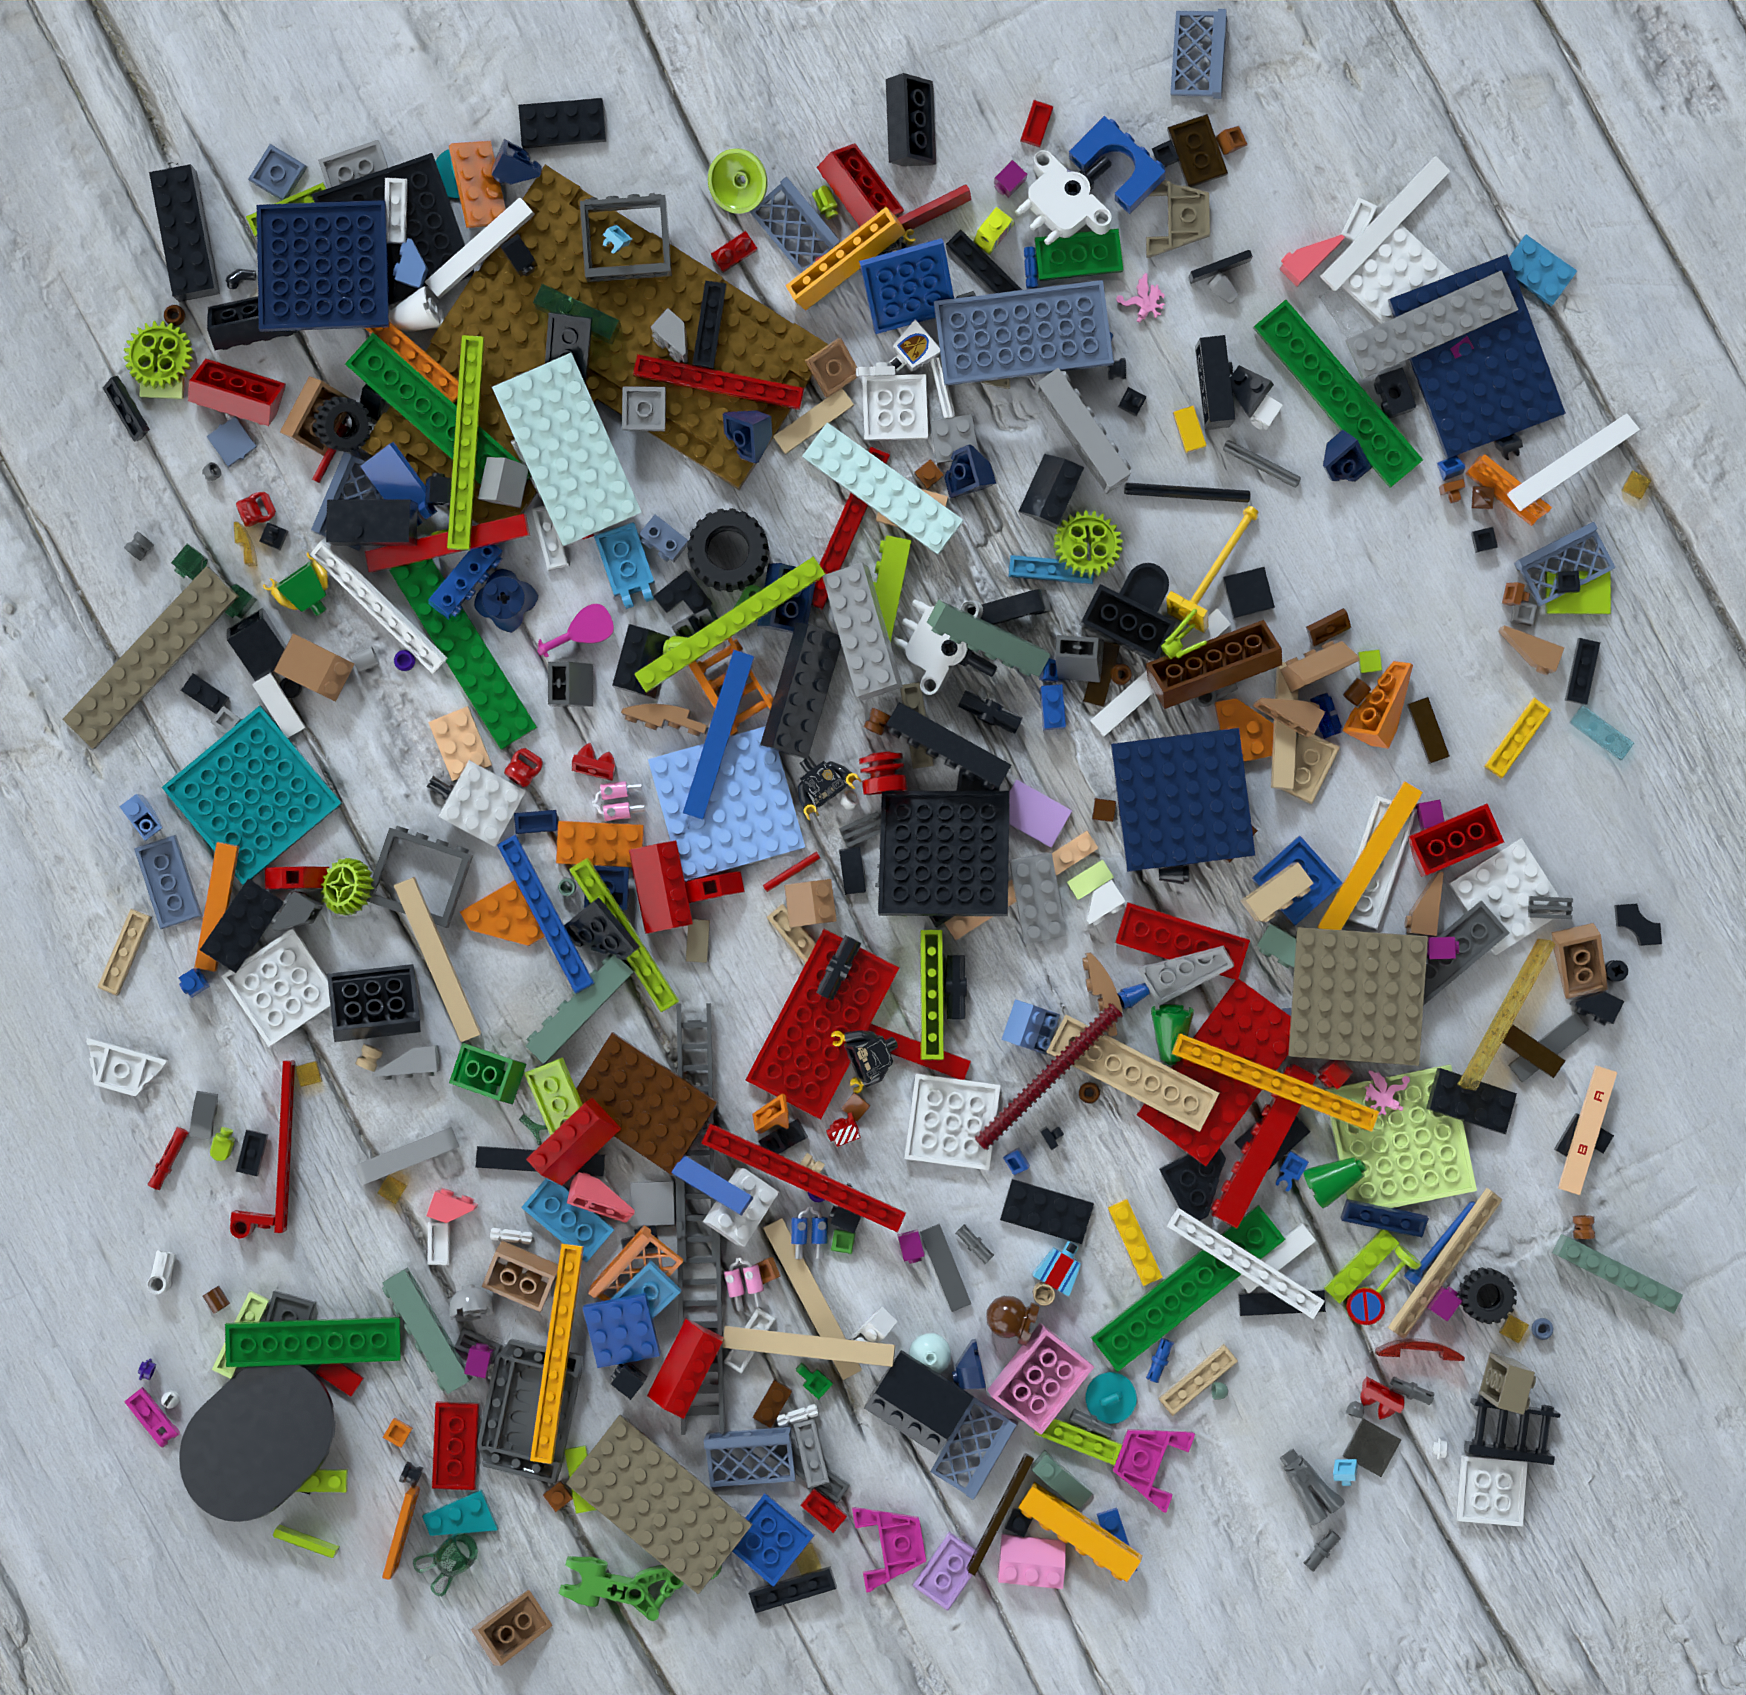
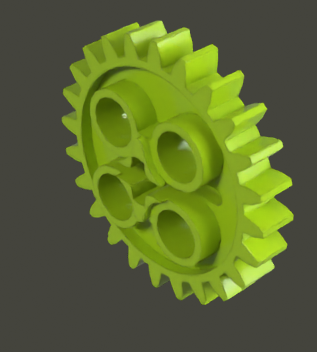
(139, 353)
(1068, 544)

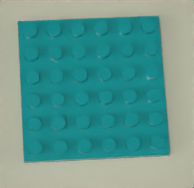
(252, 793)

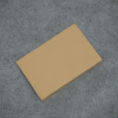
(1312, 764)

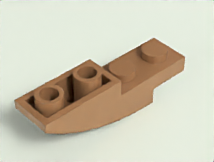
(656, 714)
(1101, 984)

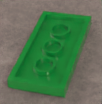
(1079, 255)

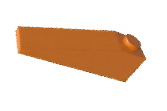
(1379, 714)

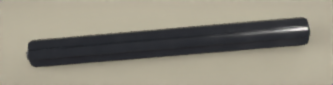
(1187, 492)

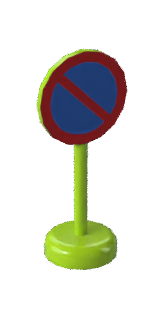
(1366, 1304)

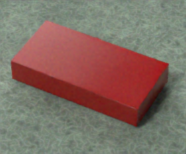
(1036, 123)
(341, 1377)

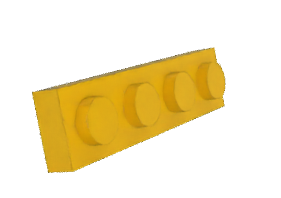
(1135, 1242)

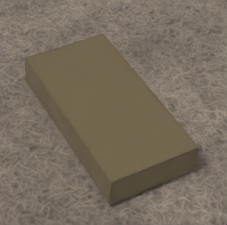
(698, 941)

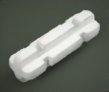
(511, 1236)
(797, 1415)

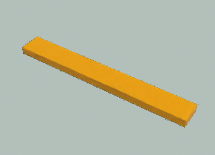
(1370, 857)

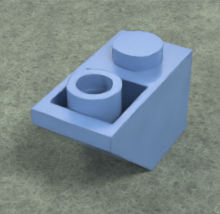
(412, 268)
(142, 816)

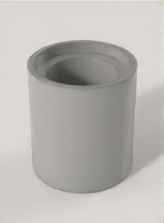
(365, 659)

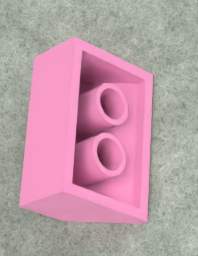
(1031, 1561)

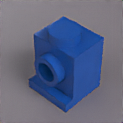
(193, 982)

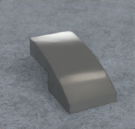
(203, 1115)

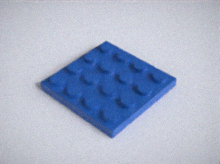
(906, 284)

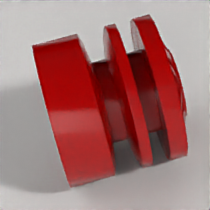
(882, 773)

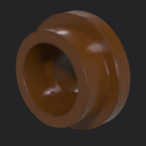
(174, 309)
(1126, 674)
(1096, 1092)

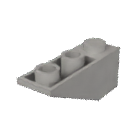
(416, 1060)

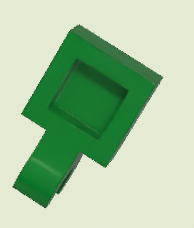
(815, 1382)

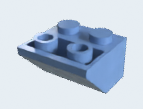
(1030, 1026)

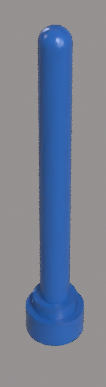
(1415, 1276)

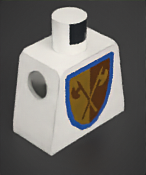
(914, 348)

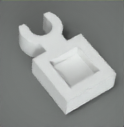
(880, 369)

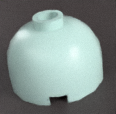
(931, 1351)

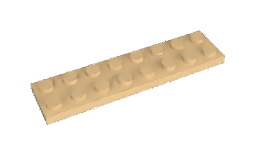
(1138, 1076)

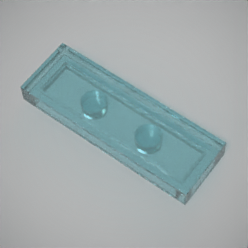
(1601, 732)

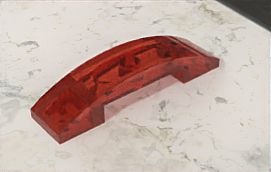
(1393, 1348)

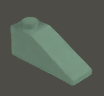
(1060, 1480)

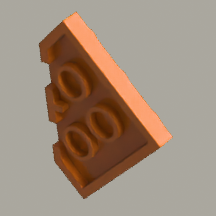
(1254, 729)
(504, 916)

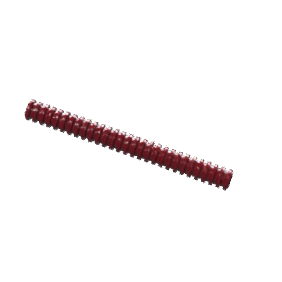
(1048, 1076)

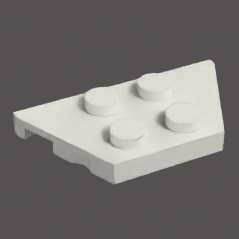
(122, 1067)

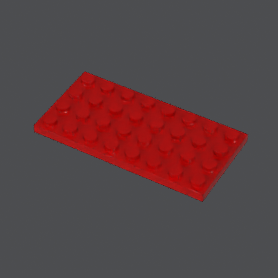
(1243, 1026)
(799, 1049)

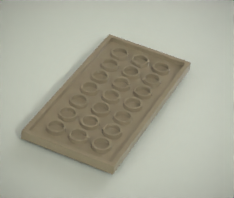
(659, 1504)

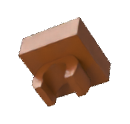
(1452, 490)
(1514, 594)

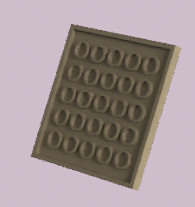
(1358, 996)

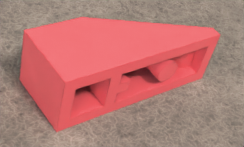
(1307, 259)
(596, 1197)

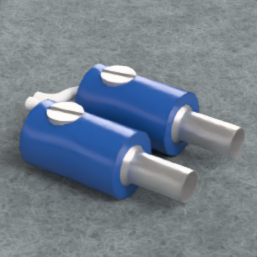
(818, 1234)

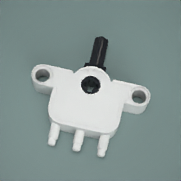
(1058, 208)
(932, 650)

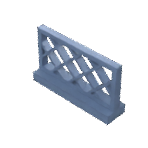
(1217, 53)
(807, 212)
(336, 488)
(1557, 547)
(752, 1439)
(990, 1457)

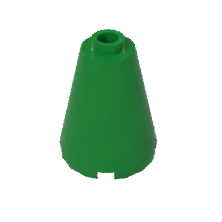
(1167, 1024)
(1334, 1179)

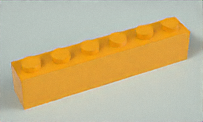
(844, 258)
(1080, 1531)

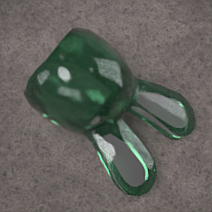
(448, 1560)

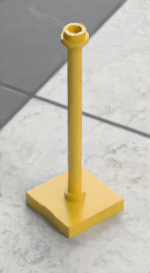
(1180, 607)

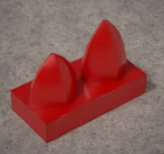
(734, 251)
(586, 763)
(1388, 1399)

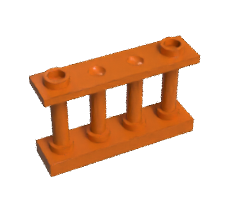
(710, 686)

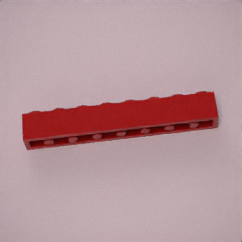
(1258, 1153)

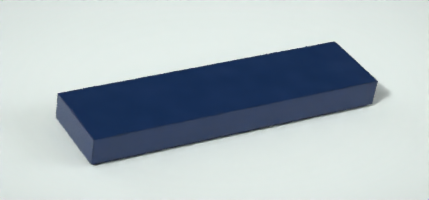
(1384, 1218)

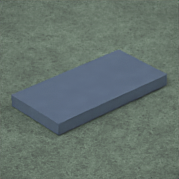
(168, 882)

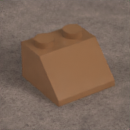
(810, 903)

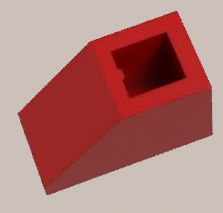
(1334, 1073)

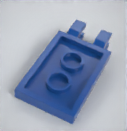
(397, 479)

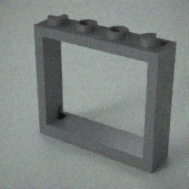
(614, 203)
(440, 846)

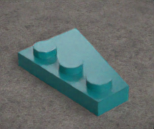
(461, 1516)

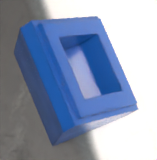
(1451, 467)
(1049, 671)
(1016, 1161)

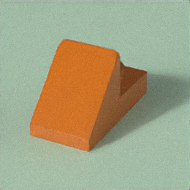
(771, 1114)

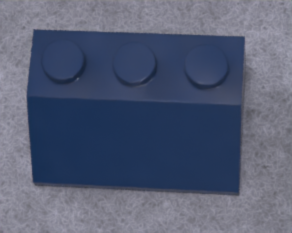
(791, 611)

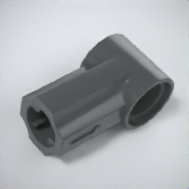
(1217, 695)

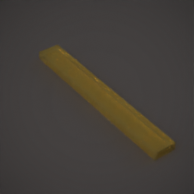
(1506, 1014)

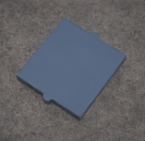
(231, 441)

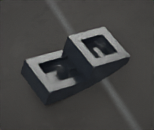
(695, 622)
(852, 870)
(784, 1138)

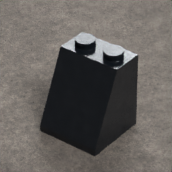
(256, 643)

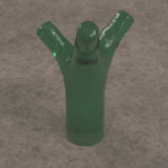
(533, 1127)

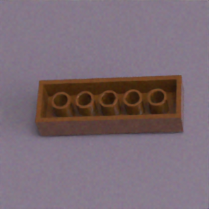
(1215, 665)

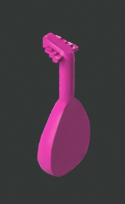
(590, 625)

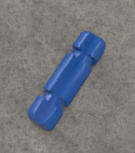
(1030, 267)

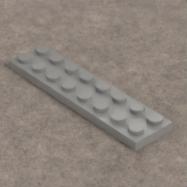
(1431, 325)

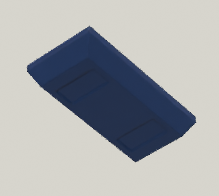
(536, 821)

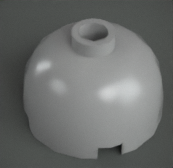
(470, 1303)

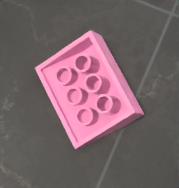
(1040, 1379)

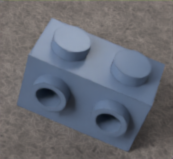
(663, 538)

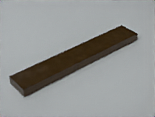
(999, 1514)

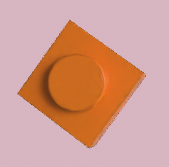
(397, 1432)

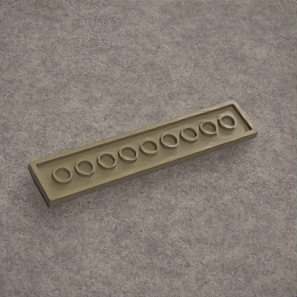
(150, 657)

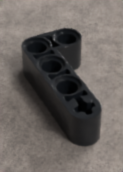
(1014, 607)

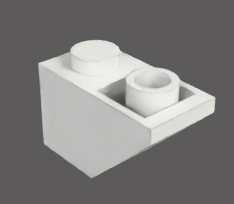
(1102, 901)
(875, 1327)

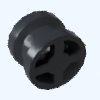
(1118, 369)
(1612, 970)
(411, 1474)

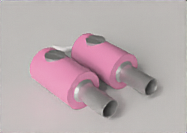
(618, 810)
(735, 1285)

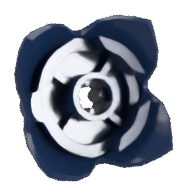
(510, 615)

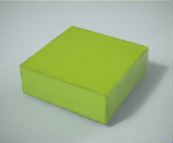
(1370, 661)

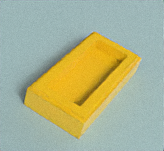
(1189, 429)

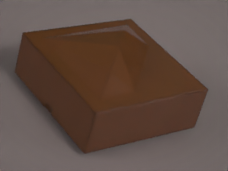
(1482, 497)

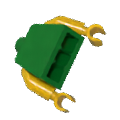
(302, 588)

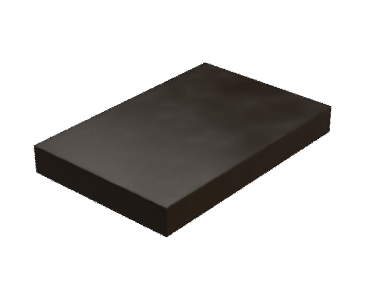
(1197, 151)

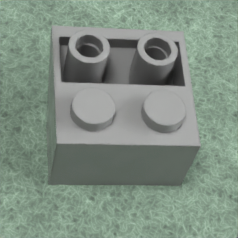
(671, 333)

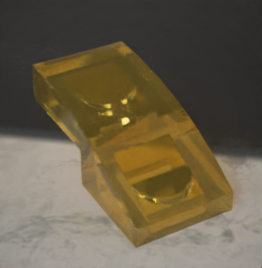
(242, 538)

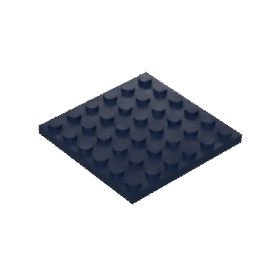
(322, 266)
(1182, 799)

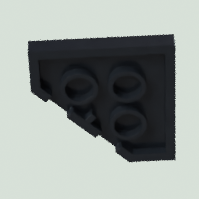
(601, 931)
(1193, 1183)

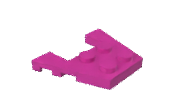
(1141, 1459)
(900, 1544)

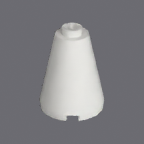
(417, 312)

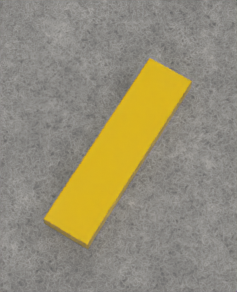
(1517, 738)

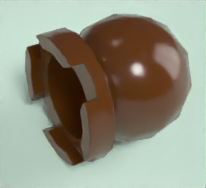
(1010, 1318)

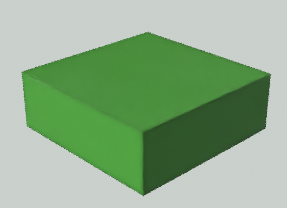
(843, 1241)

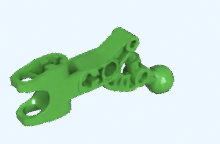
(599, 1583)

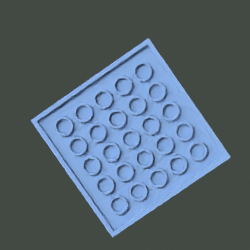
(747, 812)

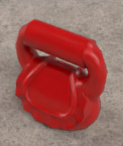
(250, 511)
(519, 771)

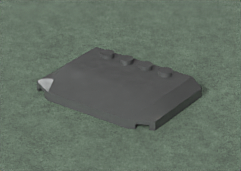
(512, 1411)

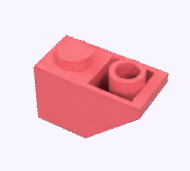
(448, 1207)

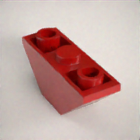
(295, 877)
(714, 886)

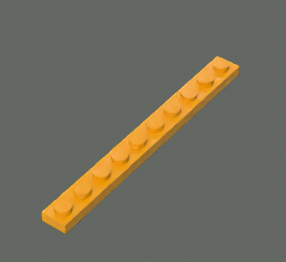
(1275, 1082)
(557, 1353)

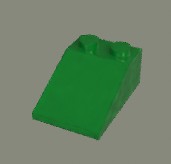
(487, 1073)

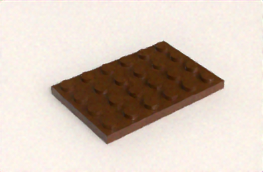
(648, 1101)

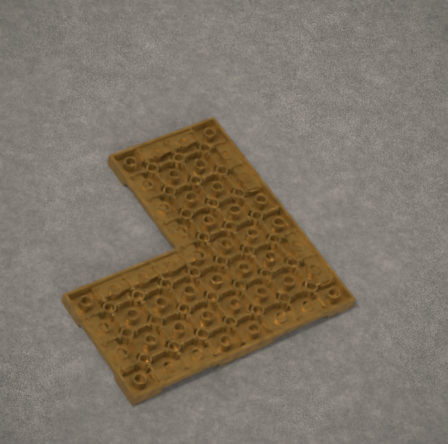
(502, 310)

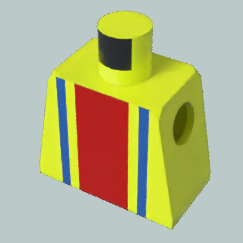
(994, 230)

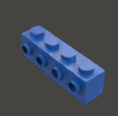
(464, 579)

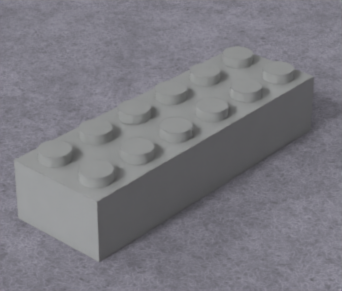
(1082, 430)
(862, 631)

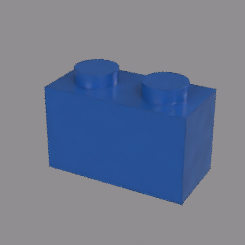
(1052, 707)

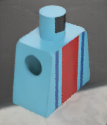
(1059, 1268)

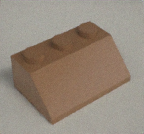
(301, 417)
(1318, 664)
(520, 1276)

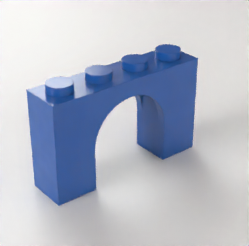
(1106, 138)

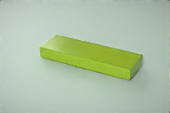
(574, 1458)
(305, 1541)

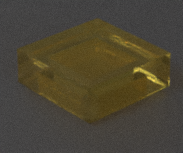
(1636, 485)
(308, 1073)
(392, 1189)
(1513, 1328)

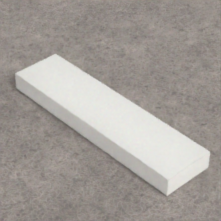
(1295, 1243)

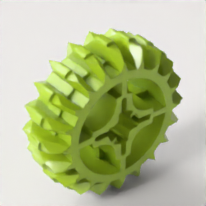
(347, 886)

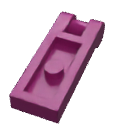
(151, 1417)

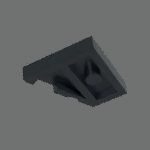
(1249, 389)

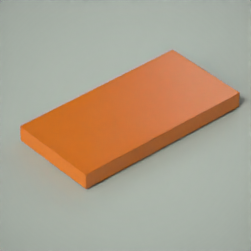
(401, 1532)

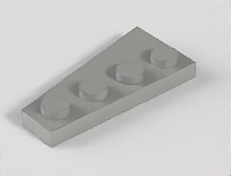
(1181, 974)

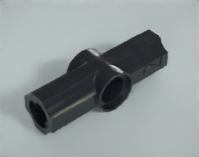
(990, 712)
(838, 967)
(955, 986)

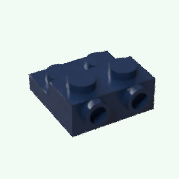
(617, 882)

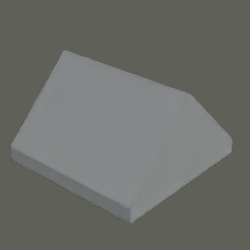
(503, 482)

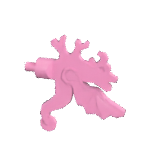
(1146, 302)
(1384, 1097)

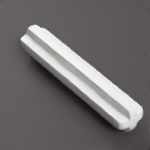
(943, 391)

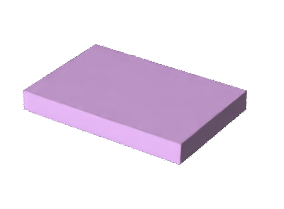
(1036, 813)
(946, 1571)

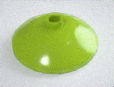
(726, 181)

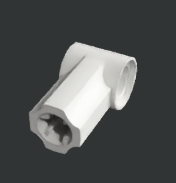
(163, 1270)

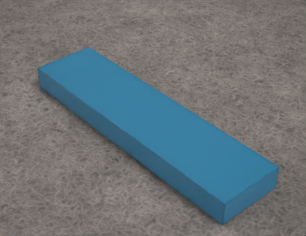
(1044, 569)

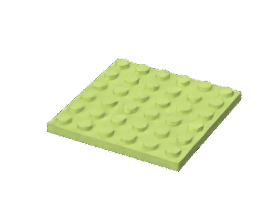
(1410, 1152)

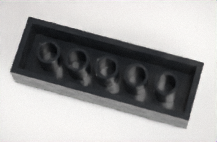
(184, 233)
(801, 690)
(947, 745)

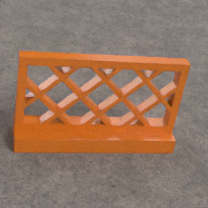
(1490, 474)
(625, 1258)

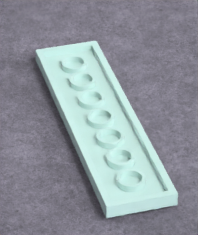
(882, 488)

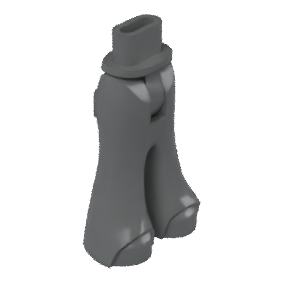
(1301, 1477)

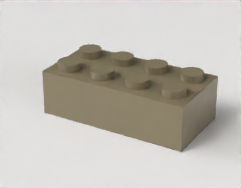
(1507, 1383)

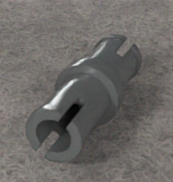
(974, 1244)
(1411, 1390)
(1091, 1423)
(1322, 1550)

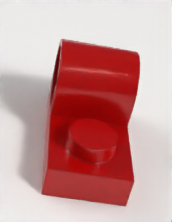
(250, 1219)

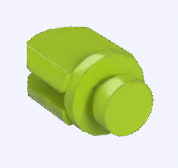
(825, 202)
(222, 1144)

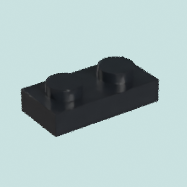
(204, 693)
(252, 1152)

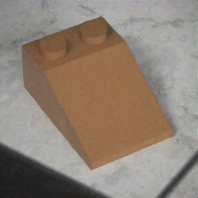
(314, 667)
(1580, 960)
(511, 1628)

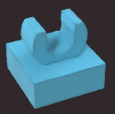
(617, 237)
(1345, 1471)

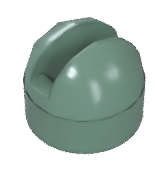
(564, 889)
(1219, 1390)

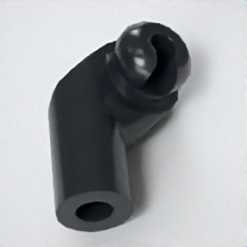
(238, 275)

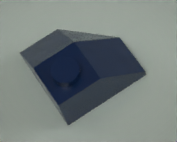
(514, 165)
(749, 431)
(1345, 458)
(968, 472)
(969, 1369)

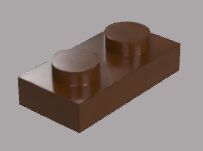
(1328, 627)
(772, 1403)

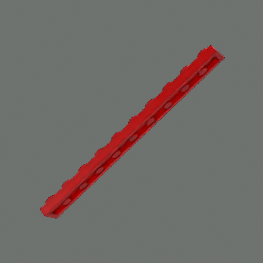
(803, 1177)

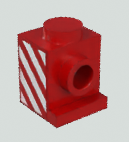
(843, 1130)

